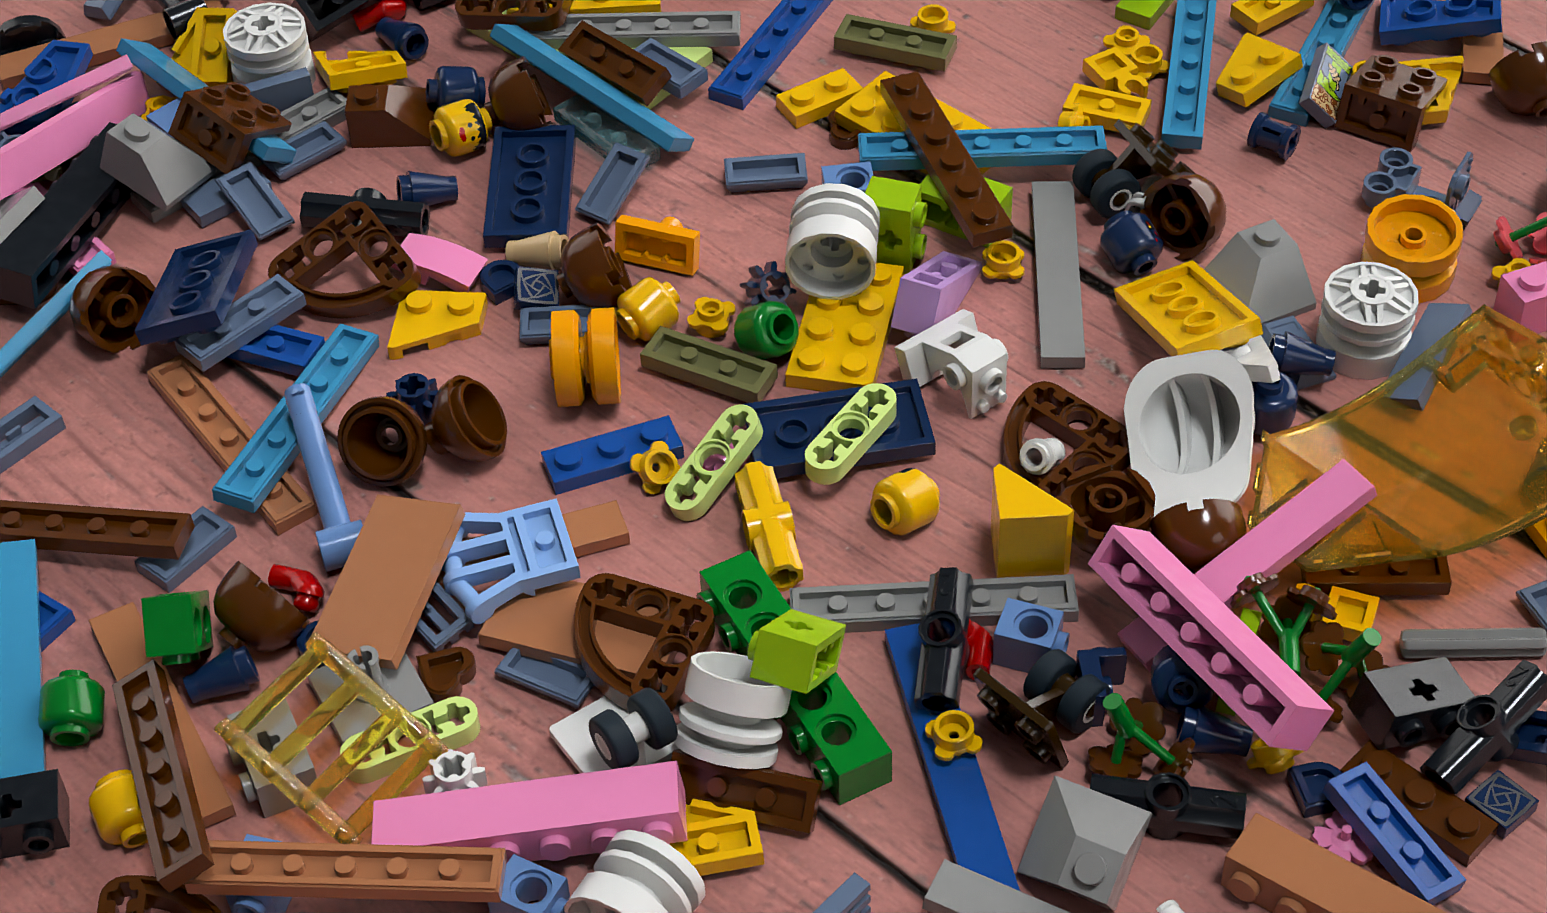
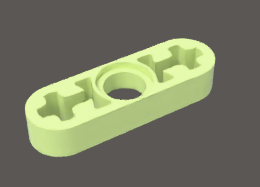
(714, 442)
(847, 450)
(435, 714)

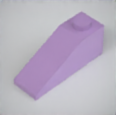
(933, 292)

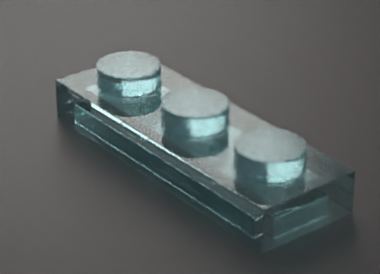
(602, 130)

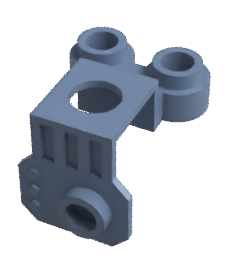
(1400, 176)

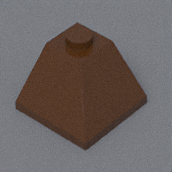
(388, 116)

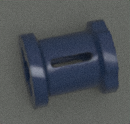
(1273, 136)

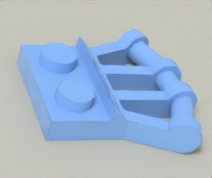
(536, 559)

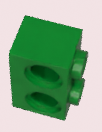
(177, 626)

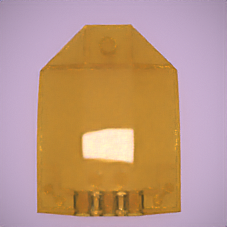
(1441, 475)

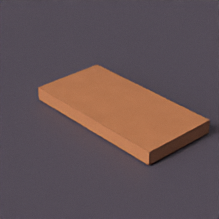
(389, 576)
(545, 629)

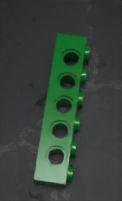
(821, 724)

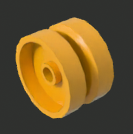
(1418, 239)
(584, 357)

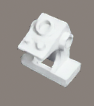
(970, 363)

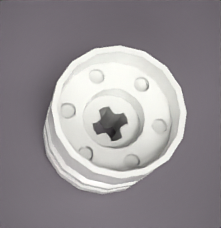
(267, 42)
(832, 241)
(1367, 318)
(730, 713)
(638, 877)

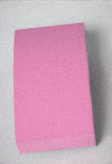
(443, 261)

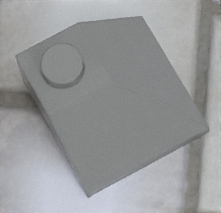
(153, 162)
(1265, 272)
(1084, 843)

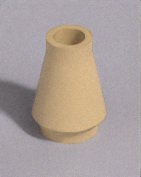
(537, 251)

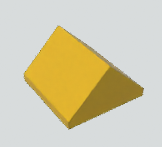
(1028, 528)

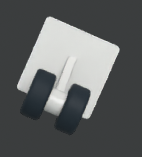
(614, 738)

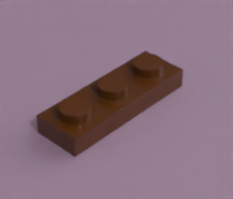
(615, 63)
(1409, 577)
(774, 795)
(1447, 819)

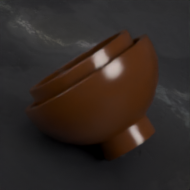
(466, 421)
(368, 449)

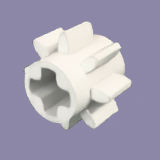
(454, 772)

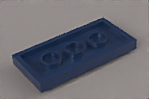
(529, 183)
(196, 288)
(797, 420)

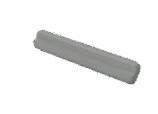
(1473, 642)

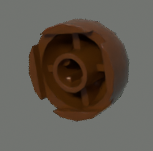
(1522, 81)
(517, 98)
(1185, 212)
(592, 269)
(109, 306)
(1107, 499)
(1199, 534)
(255, 612)

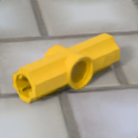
(768, 525)

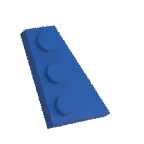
(1437, 20)
(52, 67)

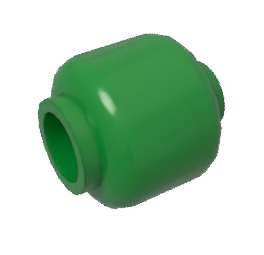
(766, 330)
(71, 708)

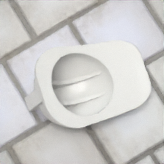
(1192, 428)

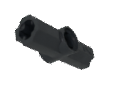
(396, 215)
(943, 662)
(1487, 728)
(1190, 808)

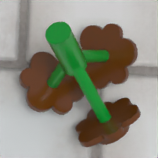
(1289, 615)
(1323, 650)
(1139, 728)

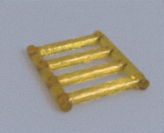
(355, 683)

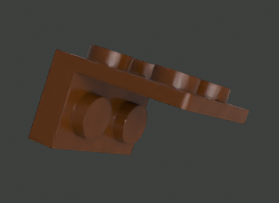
(1388, 101)
(223, 121)

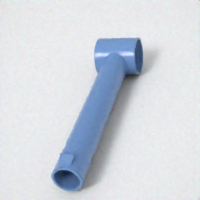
(339, 532)

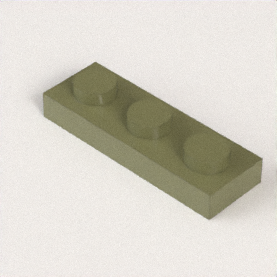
(895, 42)
(709, 365)

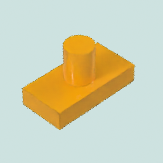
(658, 244)

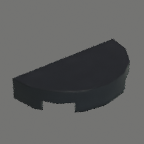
(27, 32)

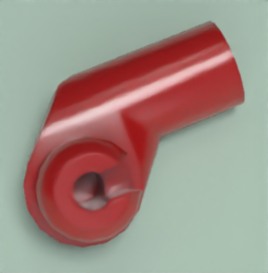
(373, 14)
(299, 581)
(980, 649)

